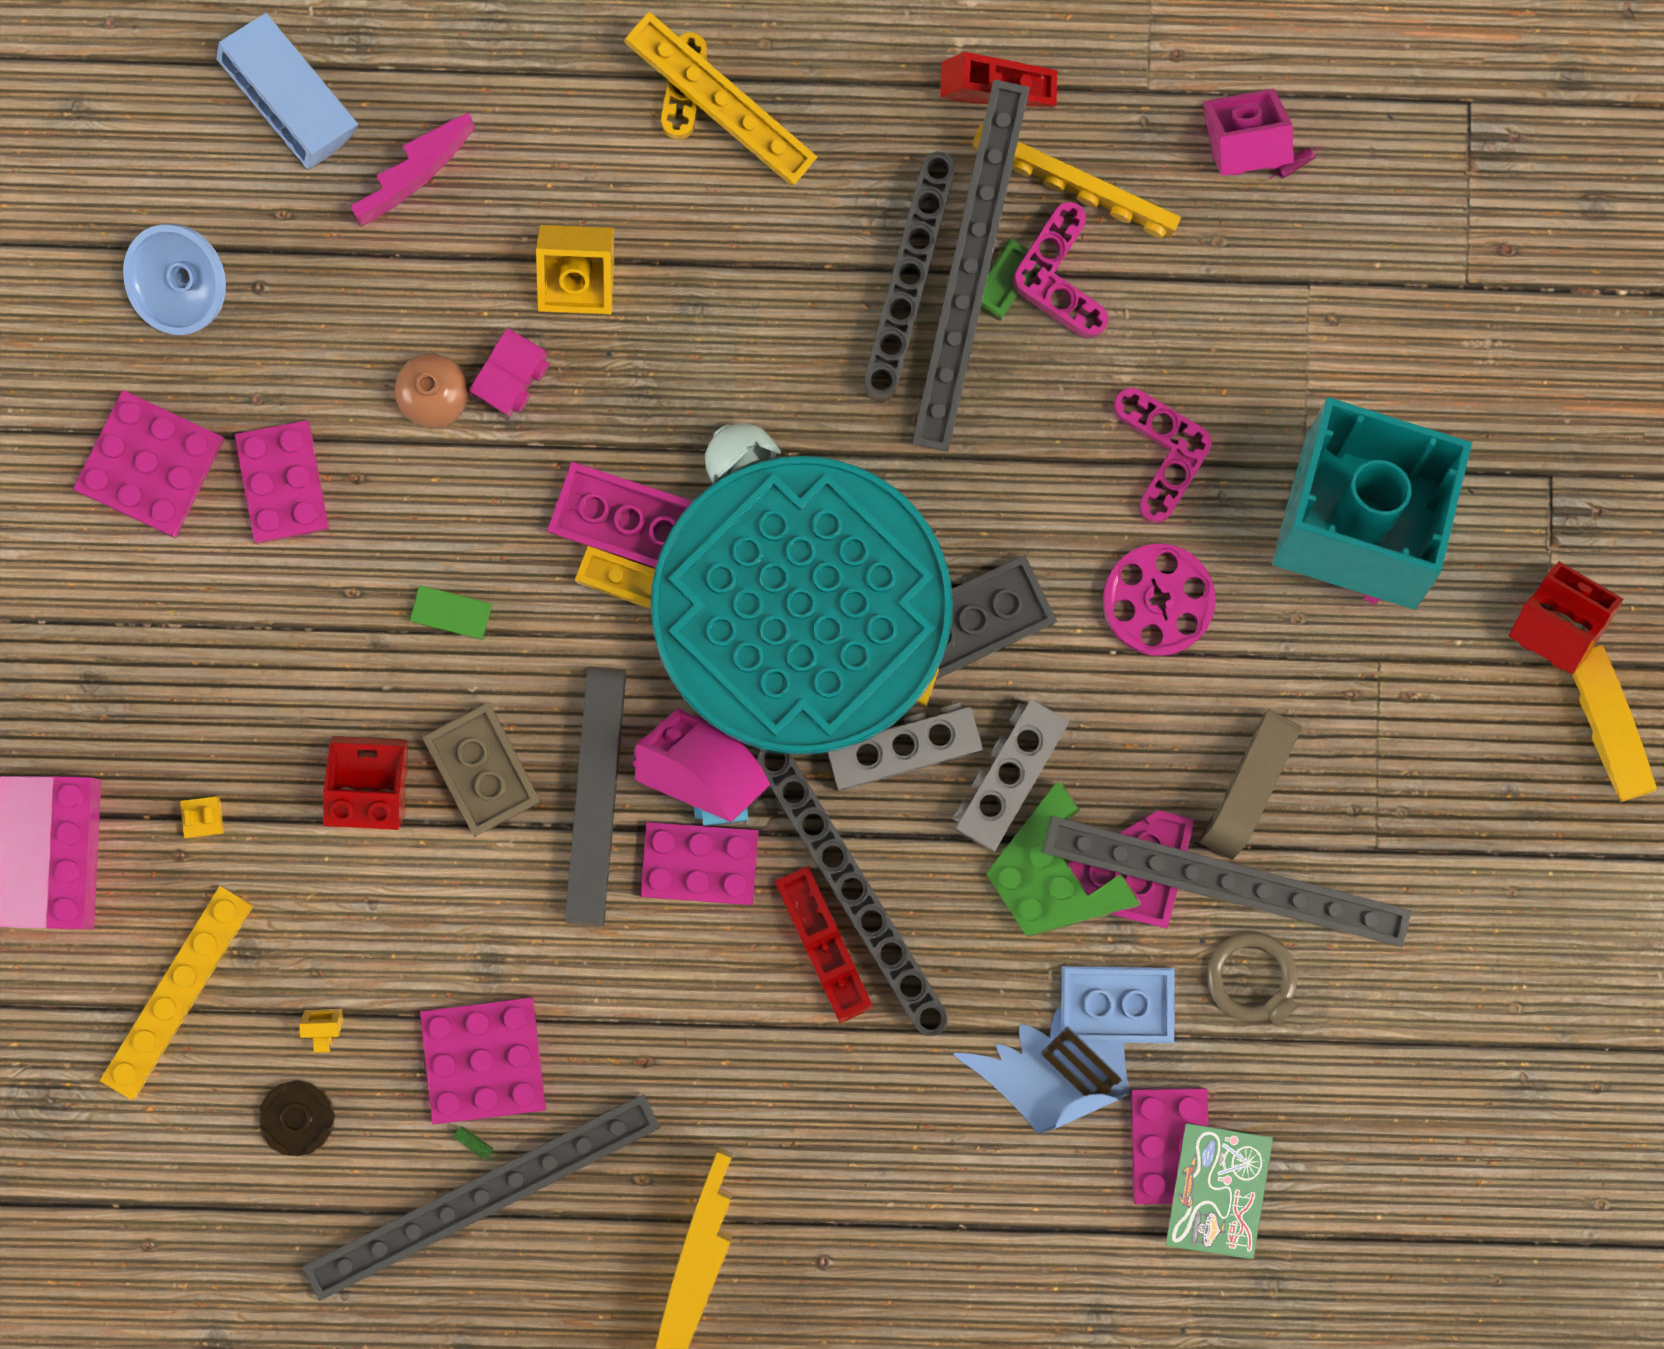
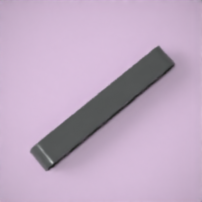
(913, 259)
(595, 796)

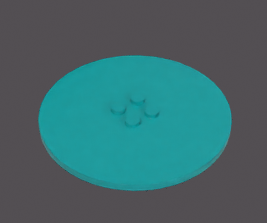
(801, 605)

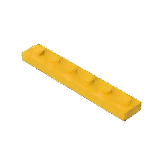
(720, 99)
(1091, 190)
(176, 993)

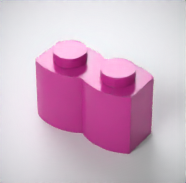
(509, 373)

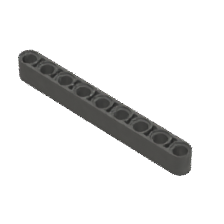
(866, 902)

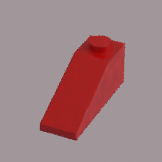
(971, 75)

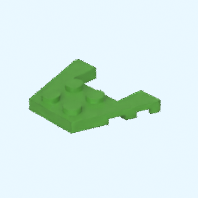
(1042, 887)

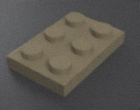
(481, 769)

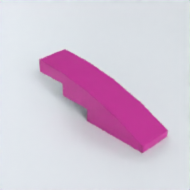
(425, 159)

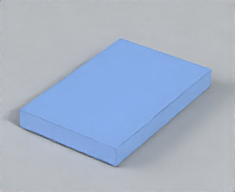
(1118, 1004)

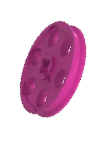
(1150, 615)

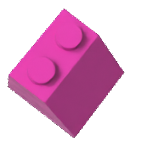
(1249, 132)

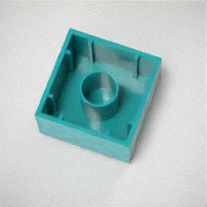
(1372, 503)

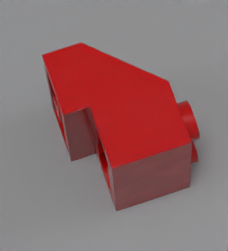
(1559, 639)
(378, 767)

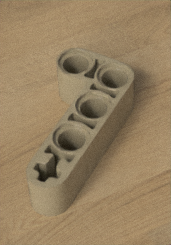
(1251, 785)

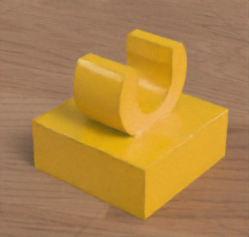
(201, 817)
(321, 1026)

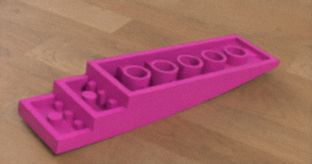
(615, 514)

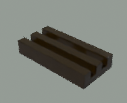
(1102, 1087)

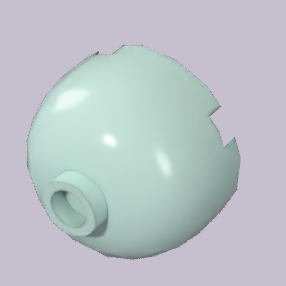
(736, 448)

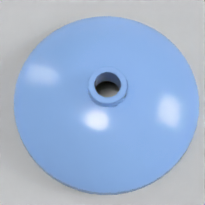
(158, 283)

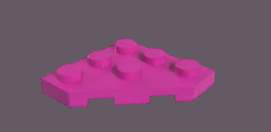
(1155, 898)

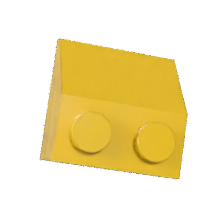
(575, 269)

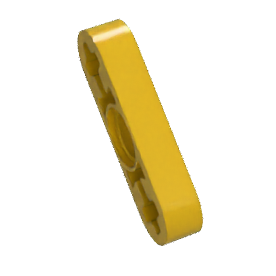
(670, 110)

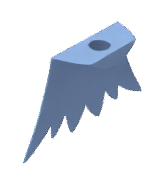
(1038, 1087)

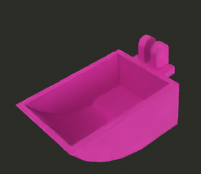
(699, 766)

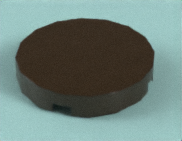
(296, 1118)

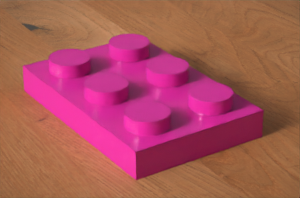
(282, 482)
(699, 863)
(1158, 1136)

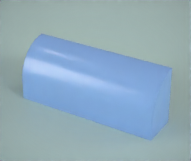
(286, 90)

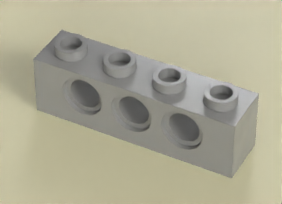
(1048, 730)
(963, 741)

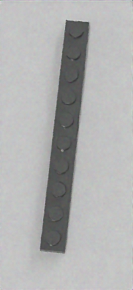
(971, 265)
(1226, 881)
(481, 1197)

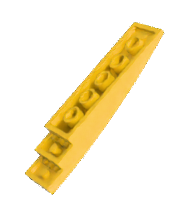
(699, 1260)

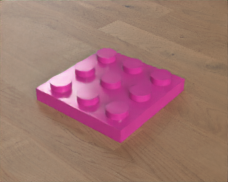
(149, 463)
(483, 1060)

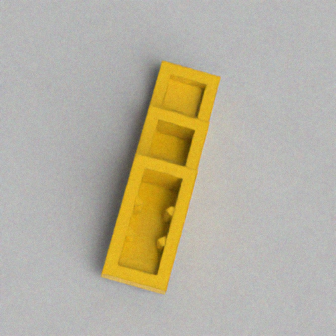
(1613, 727)

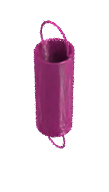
(1300, 160)

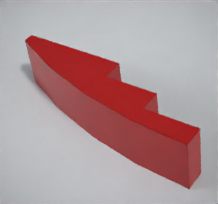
(824, 944)

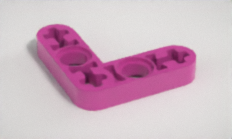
(1049, 282)
(1178, 452)

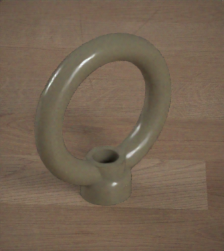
(1278, 1006)

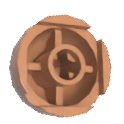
(431, 391)

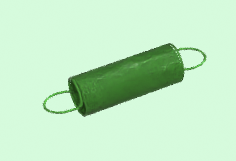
(473, 1142)

